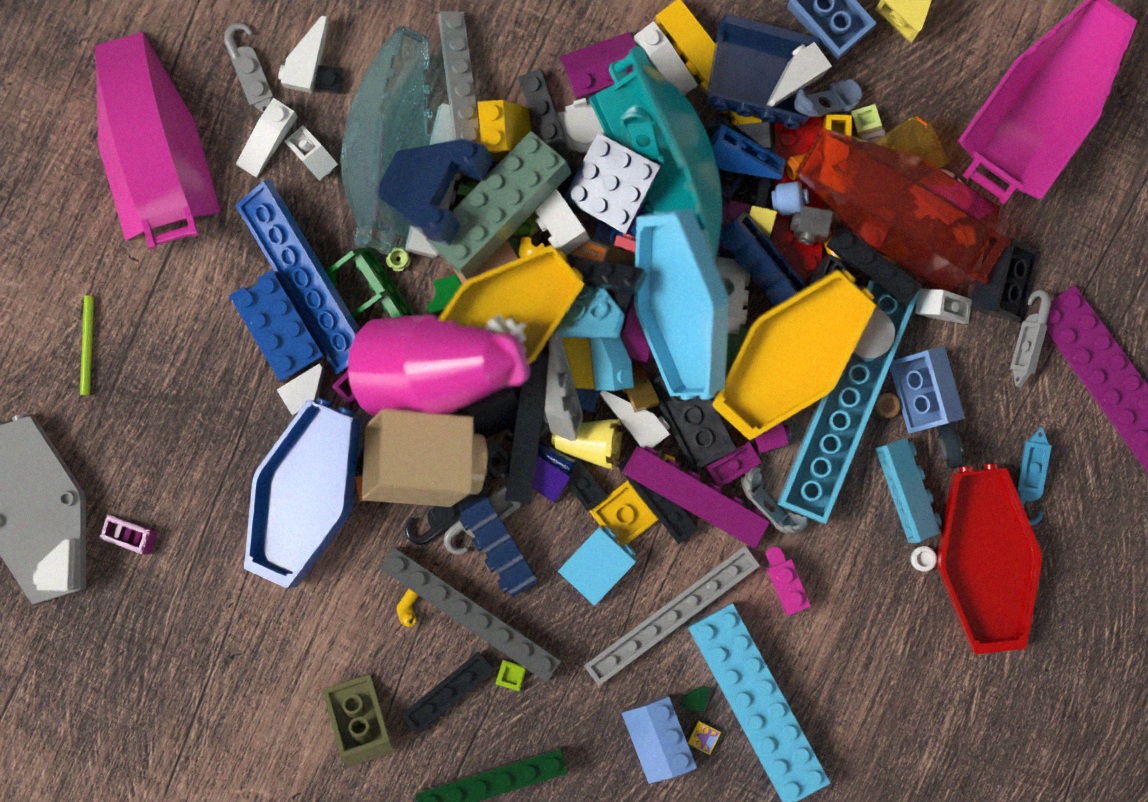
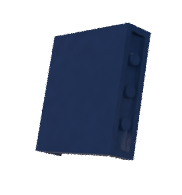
(748, 67)

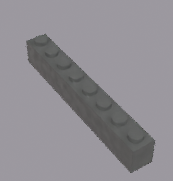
(470, 614)

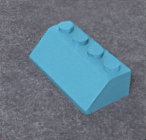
(908, 491)

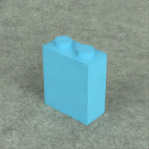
(598, 564)

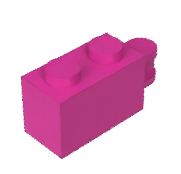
(786, 582)

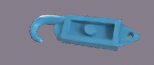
(1033, 470)

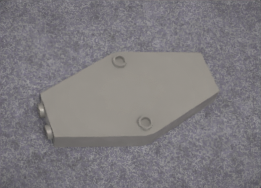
(37, 506)

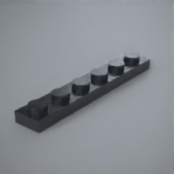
(548, 123)

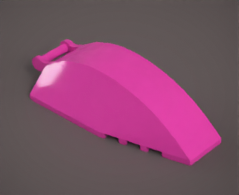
(1048, 101)
(149, 144)

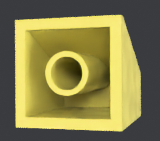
(905, 15)

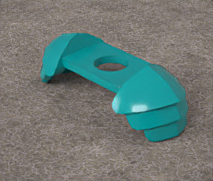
(641, 122)

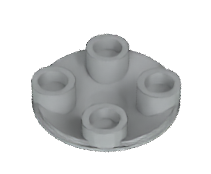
(876, 336)

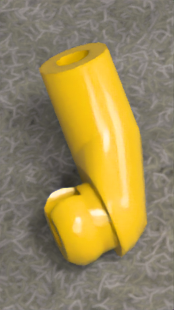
(405, 609)

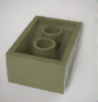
(357, 721)

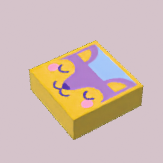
(704, 737)

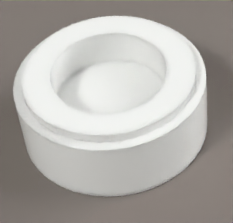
(923, 558)

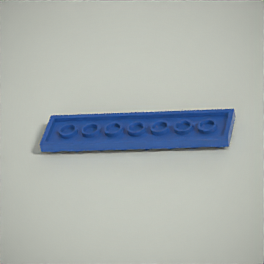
(300, 273)

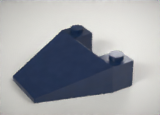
(421, 178)

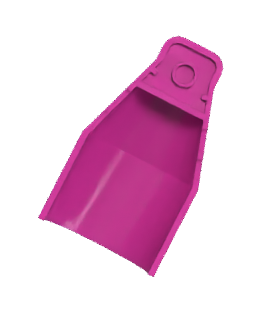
(430, 364)

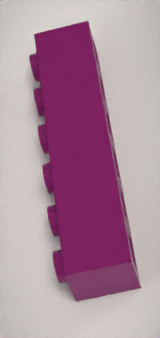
(695, 496)

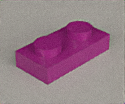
(733, 465)

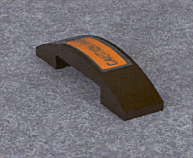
(596, 250)

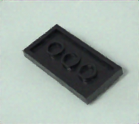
(696, 426)

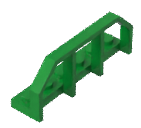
(377, 280)

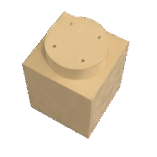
(422, 458)

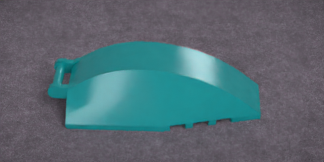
(689, 166)

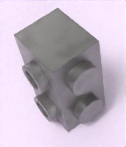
(811, 225)

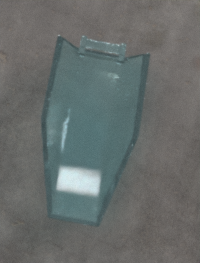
(384, 119)

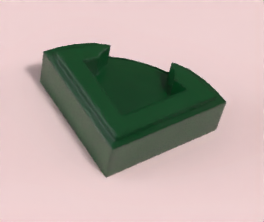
(695, 699)

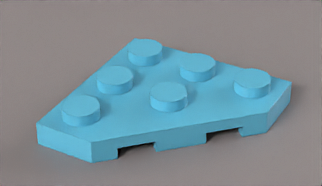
(591, 315)

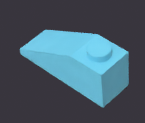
(610, 364)

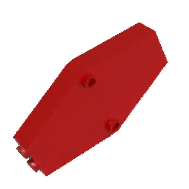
(989, 559)

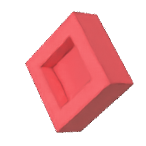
(626, 243)

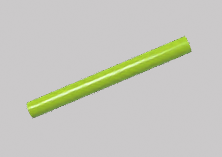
(87, 336)

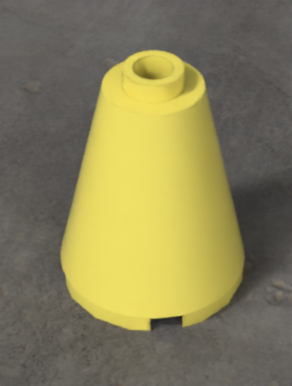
(596, 443)

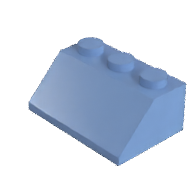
(926, 390)
(659, 740)

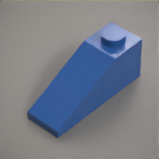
(741, 155)

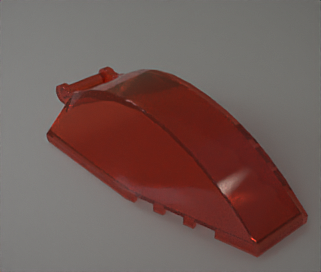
(905, 208)

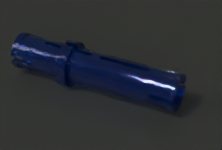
(549, 454)

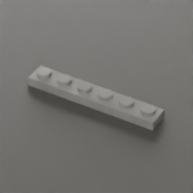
(459, 76)

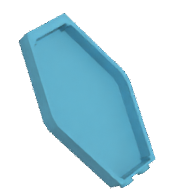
(682, 303)

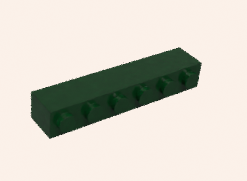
(498, 779)

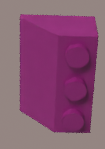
(589, 67)

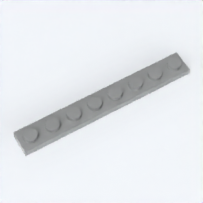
(671, 615)

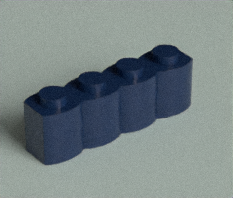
(760, 258)
(498, 546)

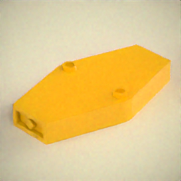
(527, 290)
(794, 354)

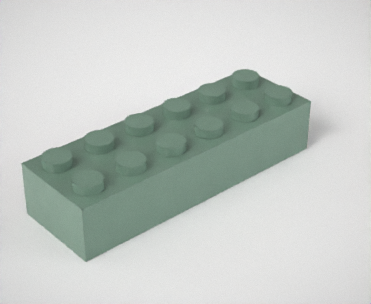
(502, 203)

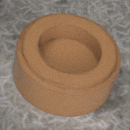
(887, 405)

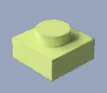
(866, 120)

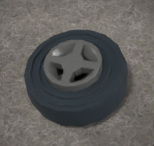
(950, 446)

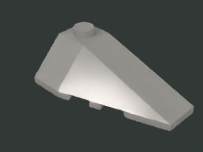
(562, 401)

